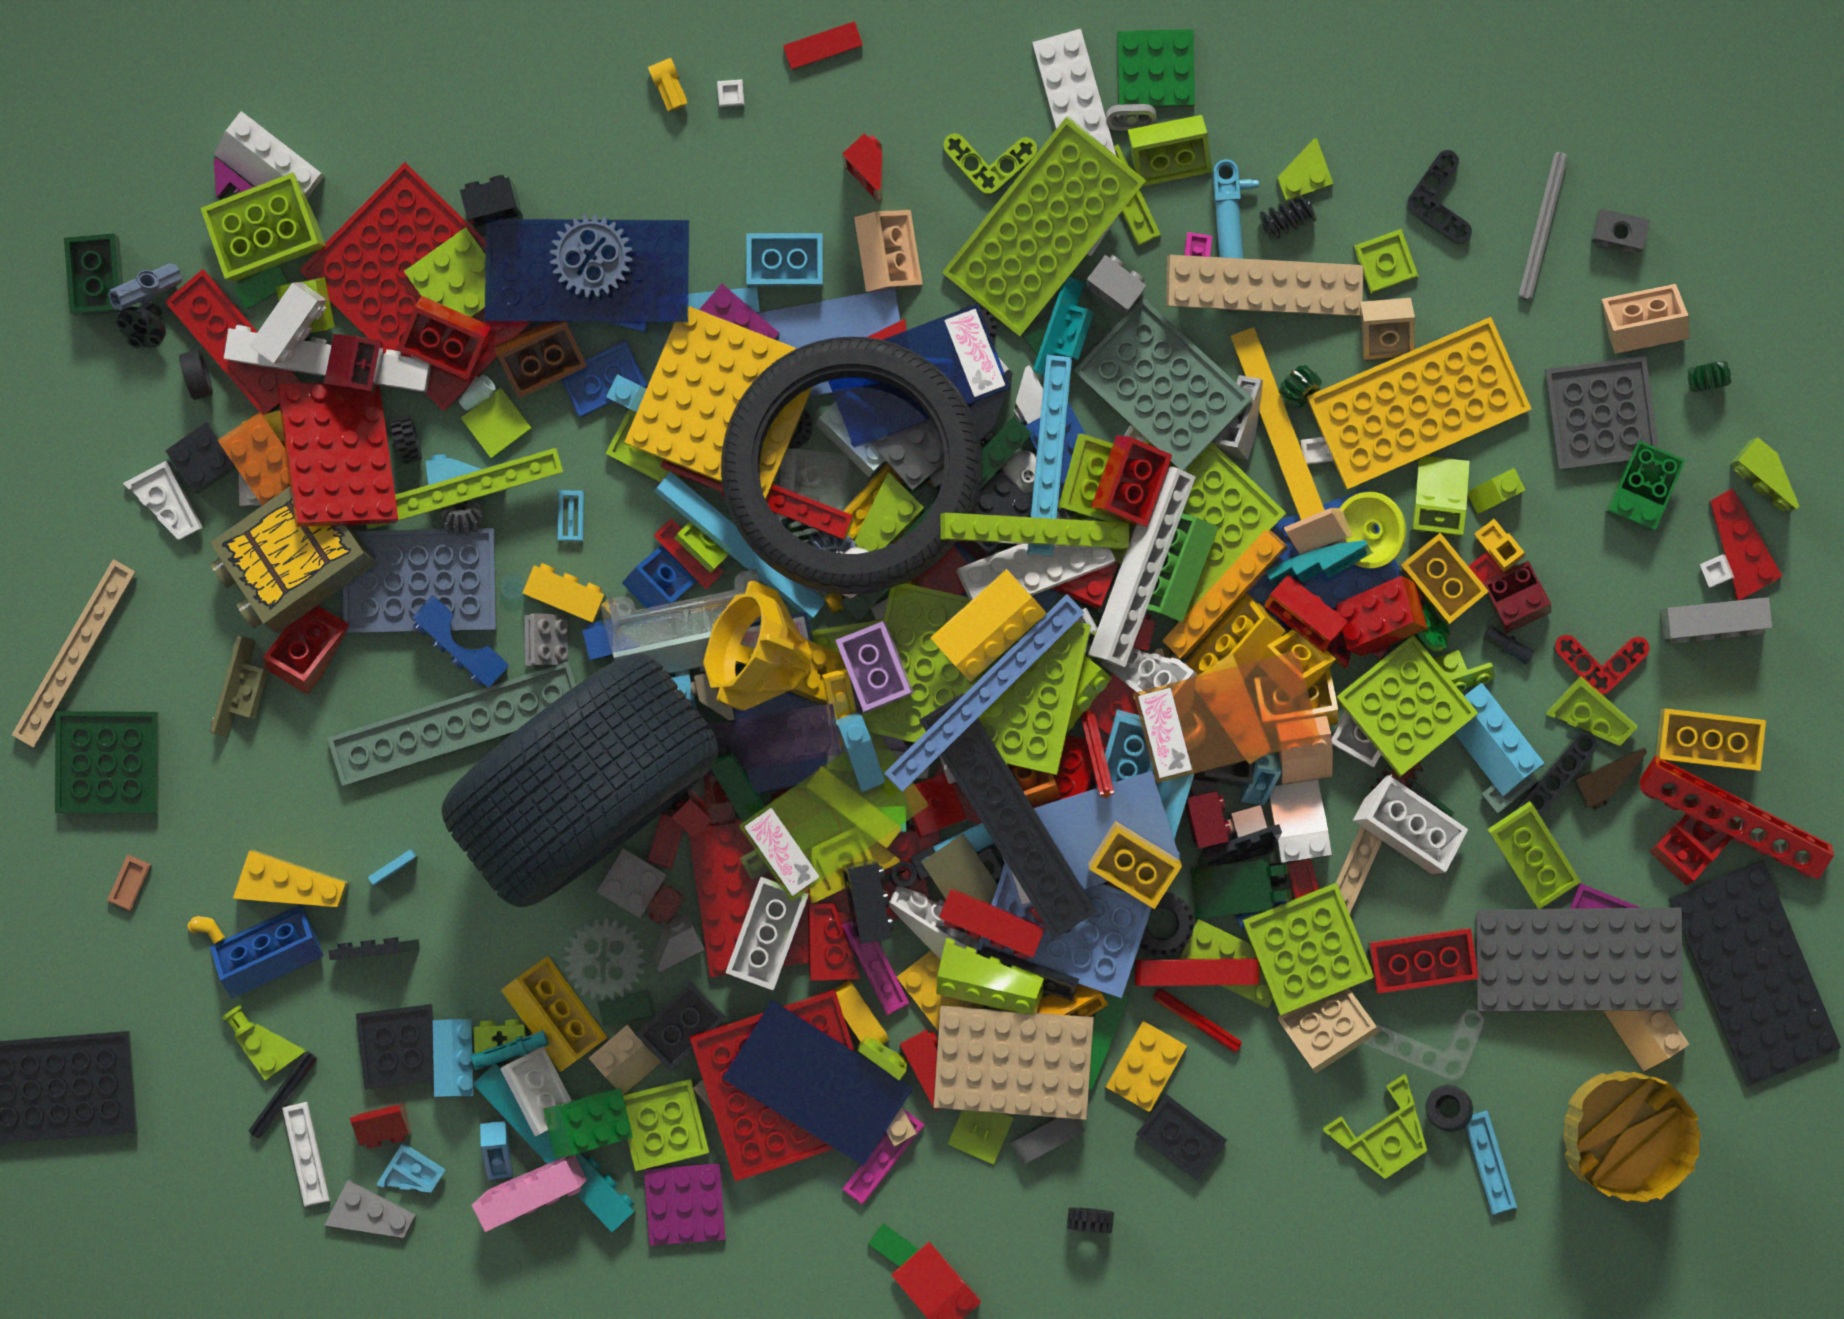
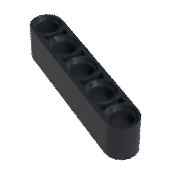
(1556, 770)

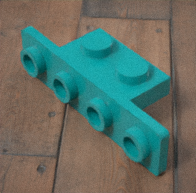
(1066, 326)

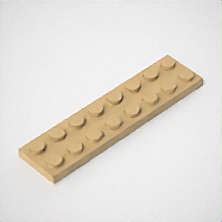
(1264, 285)

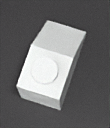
(1029, 397)

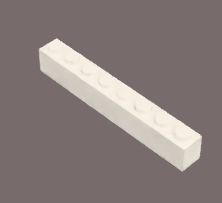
(314, 356)
(1141, 571)

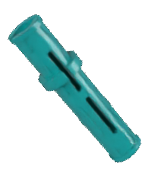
(517, 1047)

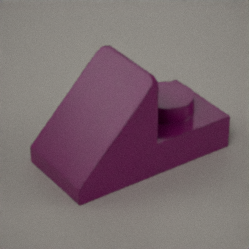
(226, 178)

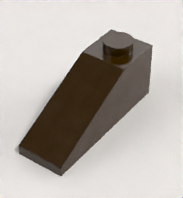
(1606, 780)

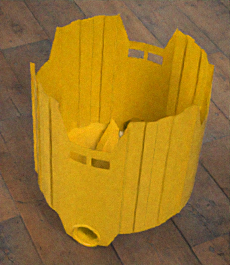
(1630, 1136)

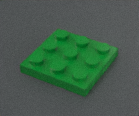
(1156, 67)

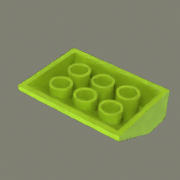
(262, 227)

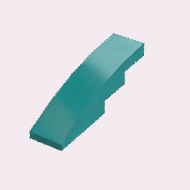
(1327, 559)

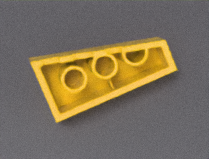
(284, 882)

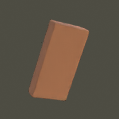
(129, 882)

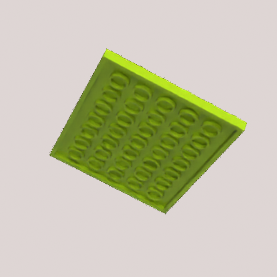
(1024, 721)

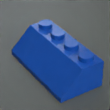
(266, 951)

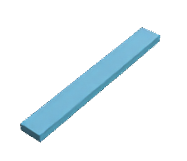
(1050, 444)
(729, 538)

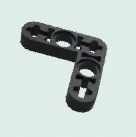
(1430, 195)

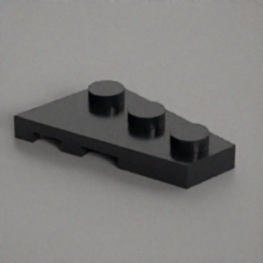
(370, 948)

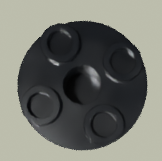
(142, 325)

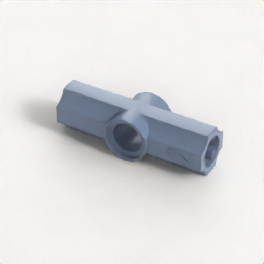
(145, 286)

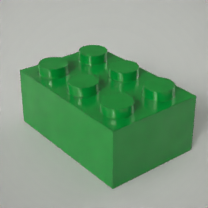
(588, 1123)

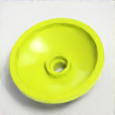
(1362, 515)

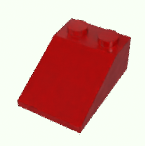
(306, 649)
(935, 1285)

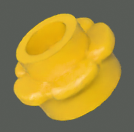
(834, 601)

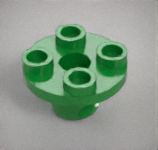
(1436, 635)

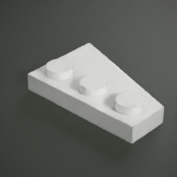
(166, 498)

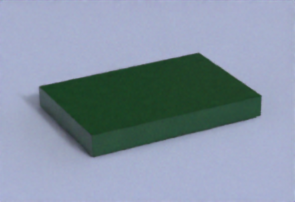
(1097, 331)

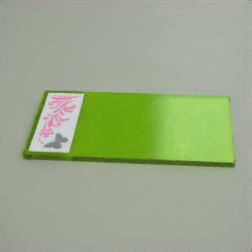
(828, 821)

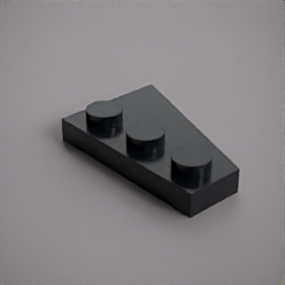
(1241, 848)

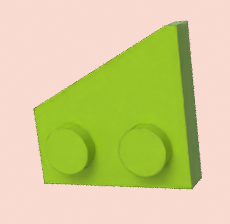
(1305, 173)
(268, 1050)
(884, 1057)

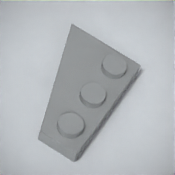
(369, 1212)

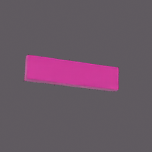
(878, 972)
(878, 1164)

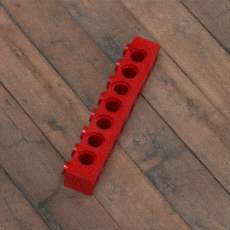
(1662, 772)

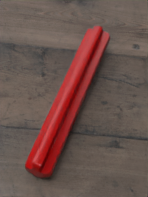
(1097, 754)
(1197, 1020)

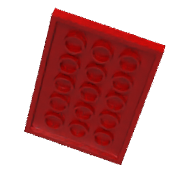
(337, 455)

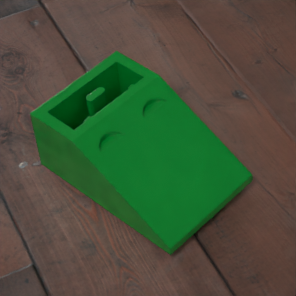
(1645, 486)

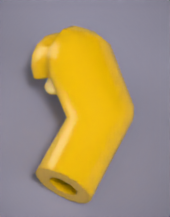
(206, 925)

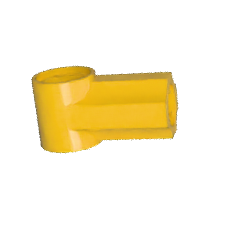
(666, 79)

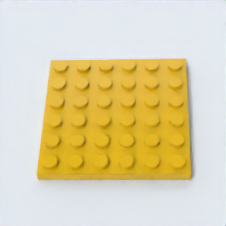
(697, 389)

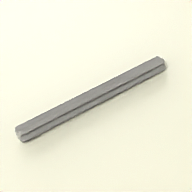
(1543, 225)

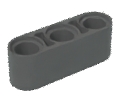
(1045, 1138)

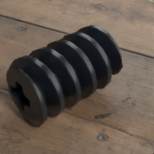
(1287, 216)

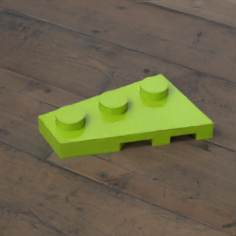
(1593, 712)

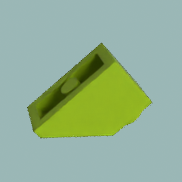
(1495, 491)

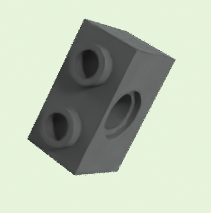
(1635, 228)

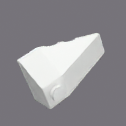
(1150, 670)
(923, 919)

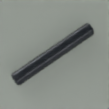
(282, 1094)

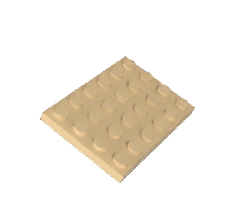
(1013, 1062)

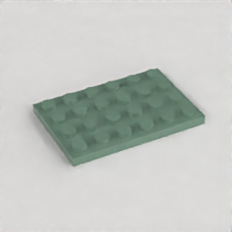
(1163, 384)

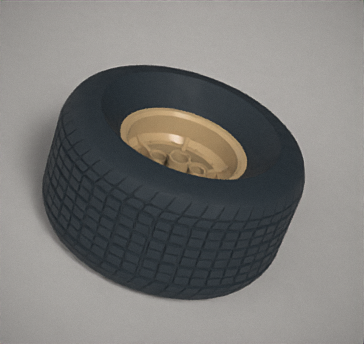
(579, 779)

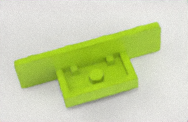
(1456, 670)

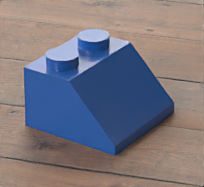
(659, 579)

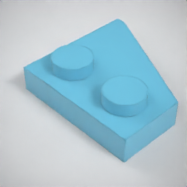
(411, 1171)

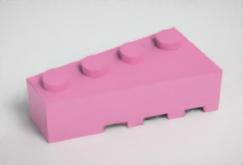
(529, 1192)

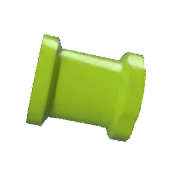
(238, 1021)

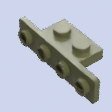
(241, 688)

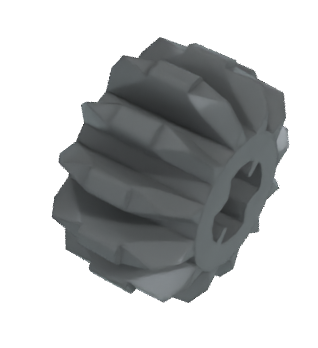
(462, 517)

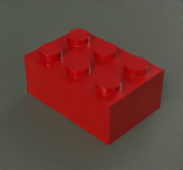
(444, 337)
(1131, 480)
(1382, 616)

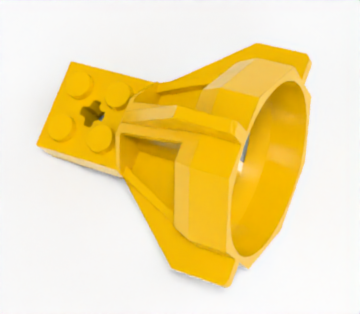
(779, 661)

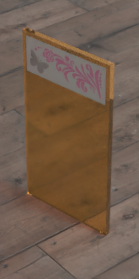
(1226, 716)

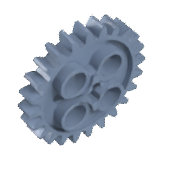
(610, 269)

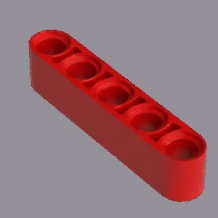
(1196, 972)

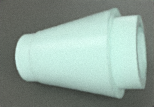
(477, 392)

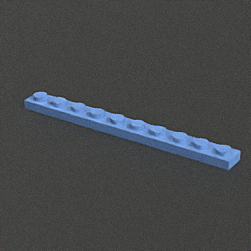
(984, 693)

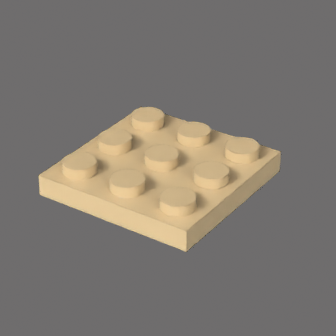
(1328, 1028)

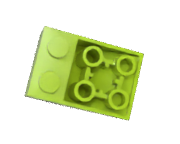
(1765, 470)
(1440, 496)

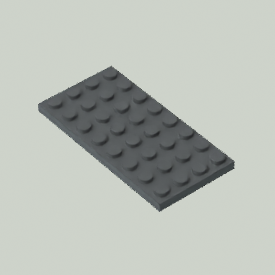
(1579, 959)

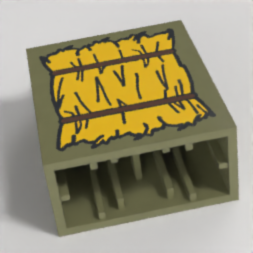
(286, 566)

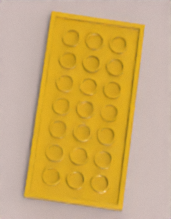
(1418, 403)

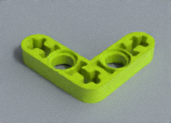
(993, 170)

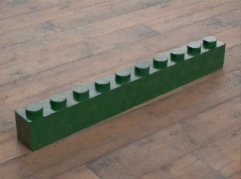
(993, 457)

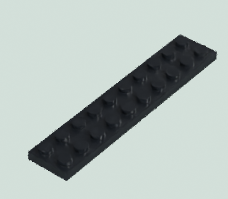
(1014, 826)

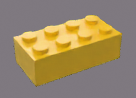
(1710, 739)

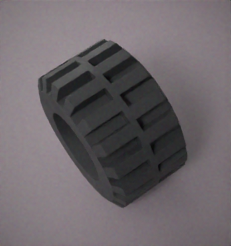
(1183, 931)

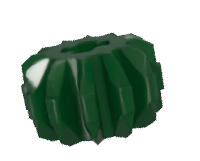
(1709, 376)
(1299, 385)

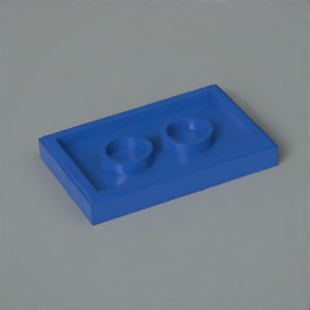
(591, 384)

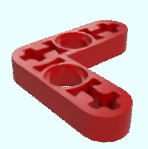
(1606, 669)

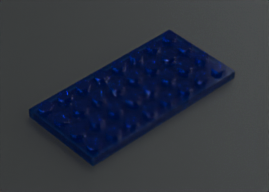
(525, 289)

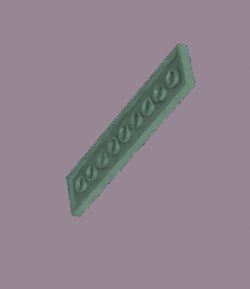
(447, 724)

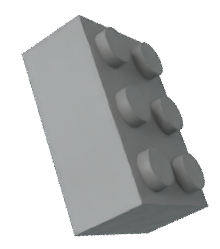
(1115, 284)

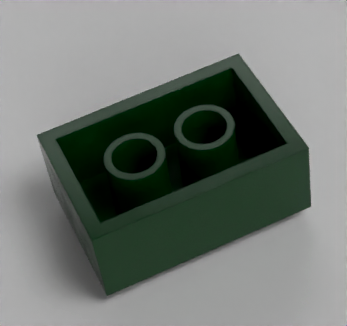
(92, 271)

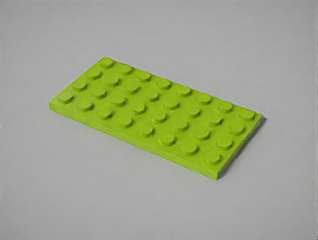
(1043, 226)

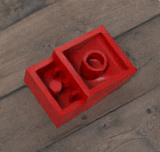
(1689, 847)

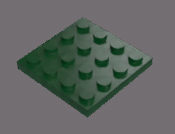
(106, 762)

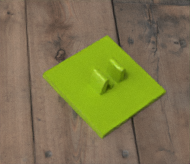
(980, 1133)

